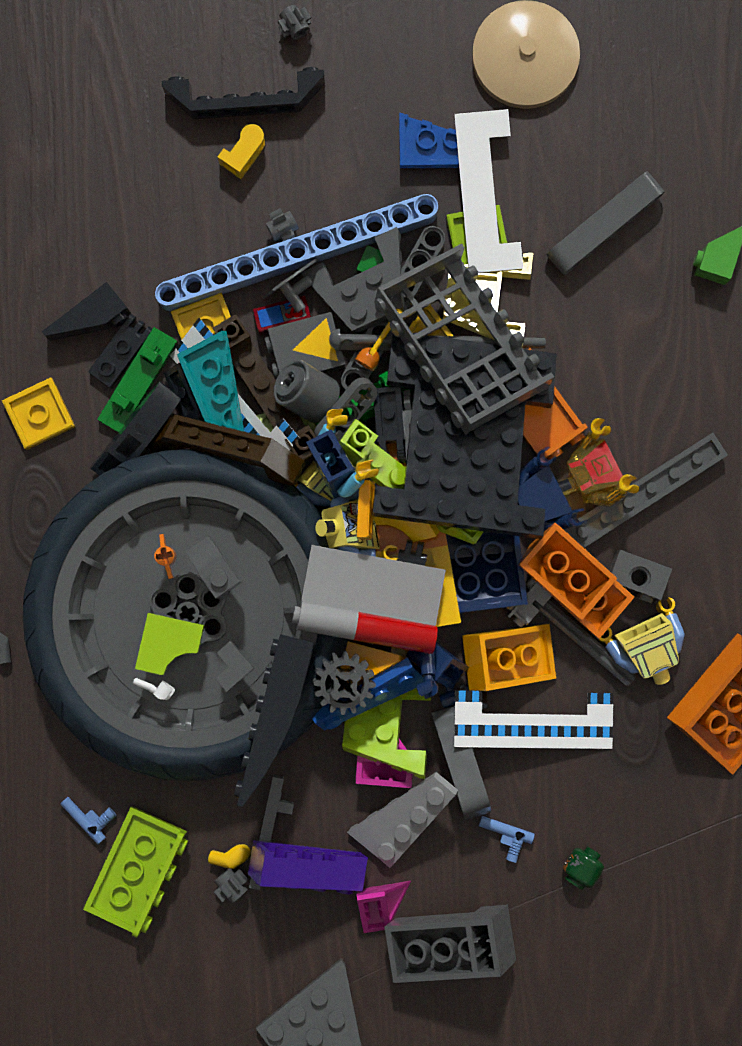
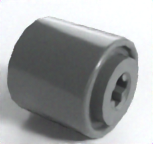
(306, 391)

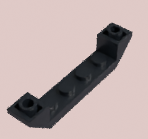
(309, 81)

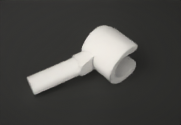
(163, 691)

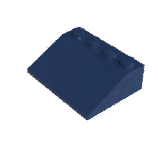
(487, 572)

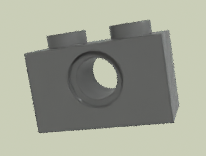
(655, 575)

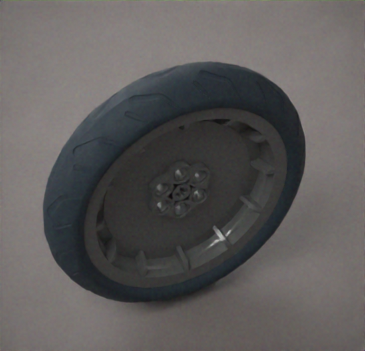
(100, 581)

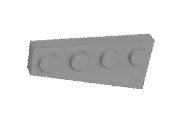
(399, 824)

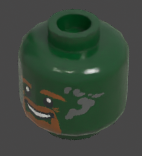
(583, 867)

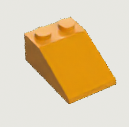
(509, 657)

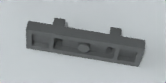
(274, 805)

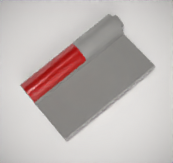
(370, 599)

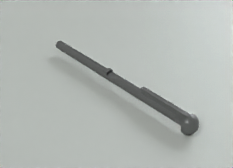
(361, 341)

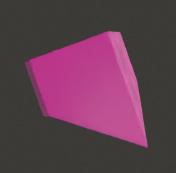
(381, 774)
(380, 904)

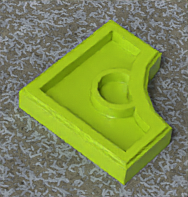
(165, 640)

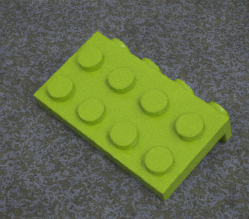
(136, 871)

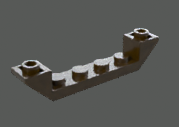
(261, 383)
(278, 462)

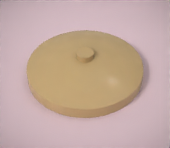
(525, 54)

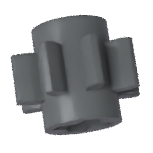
(294, 22)
(281, 225)
(230, 885)

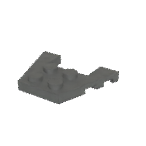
(355, 297)

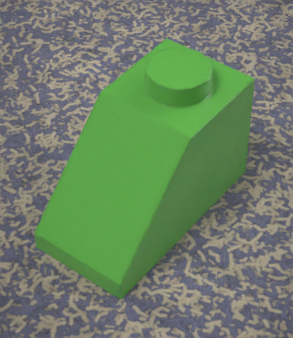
(719, 257)

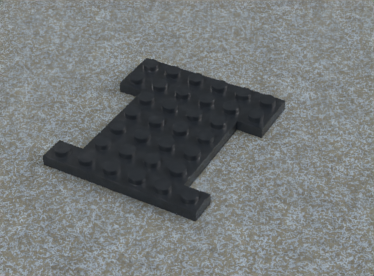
(458, 476)

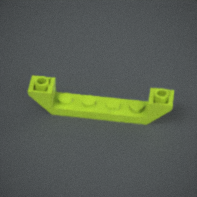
(360, 446)

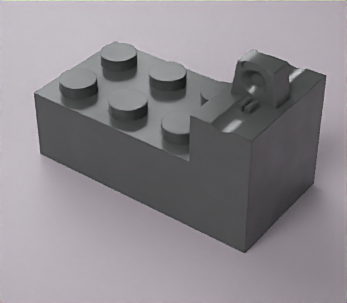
(451, 945)

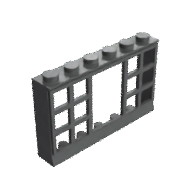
(494, 321)

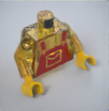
(595, 471)

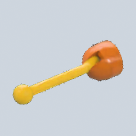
(369, 356)

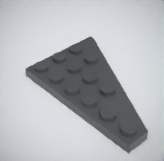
(316, 1015)

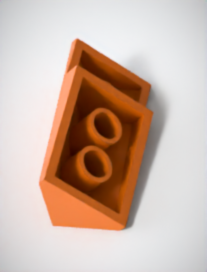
(576, 580)

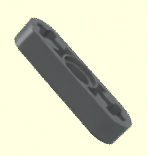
(344, 401)

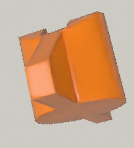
(165, 556)

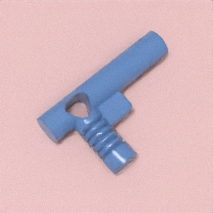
(90, 819)
(508, 836)

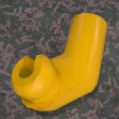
(231, 858)

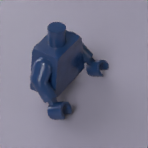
(541, 490)
(441, 667)

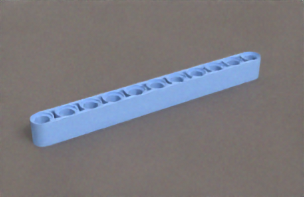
(283, 249)

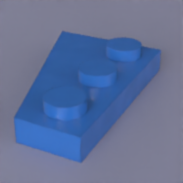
(426, 144)

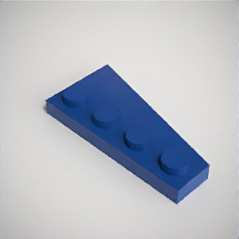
(389, 685)

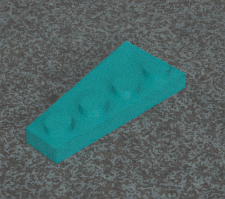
(213, 381)

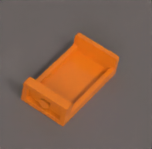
(552, 427)

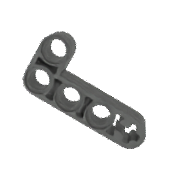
(462, 767)

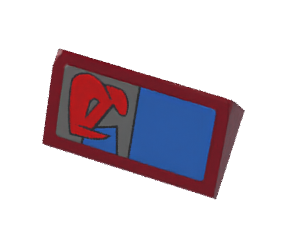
(278, 314)

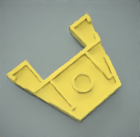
(492, 280)

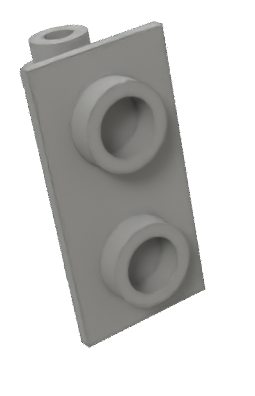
(526, 613)

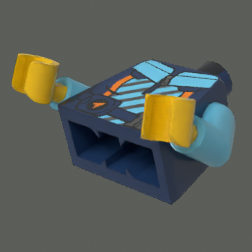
(334, 463)

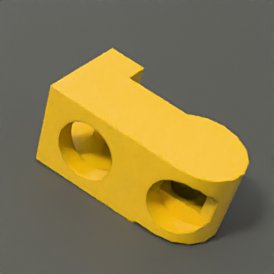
(244, 152)

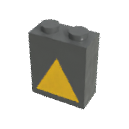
(305, 341)

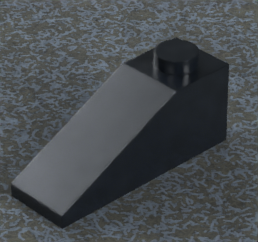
(94, 313)

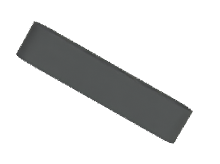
(605, 223)

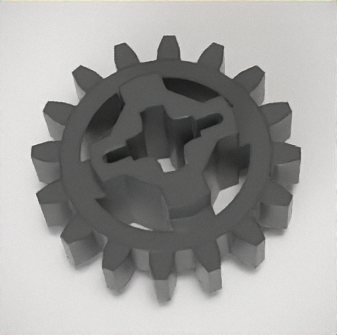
(351, 674)

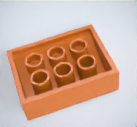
(713, 708)

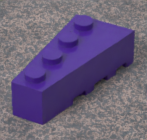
(307, 867)

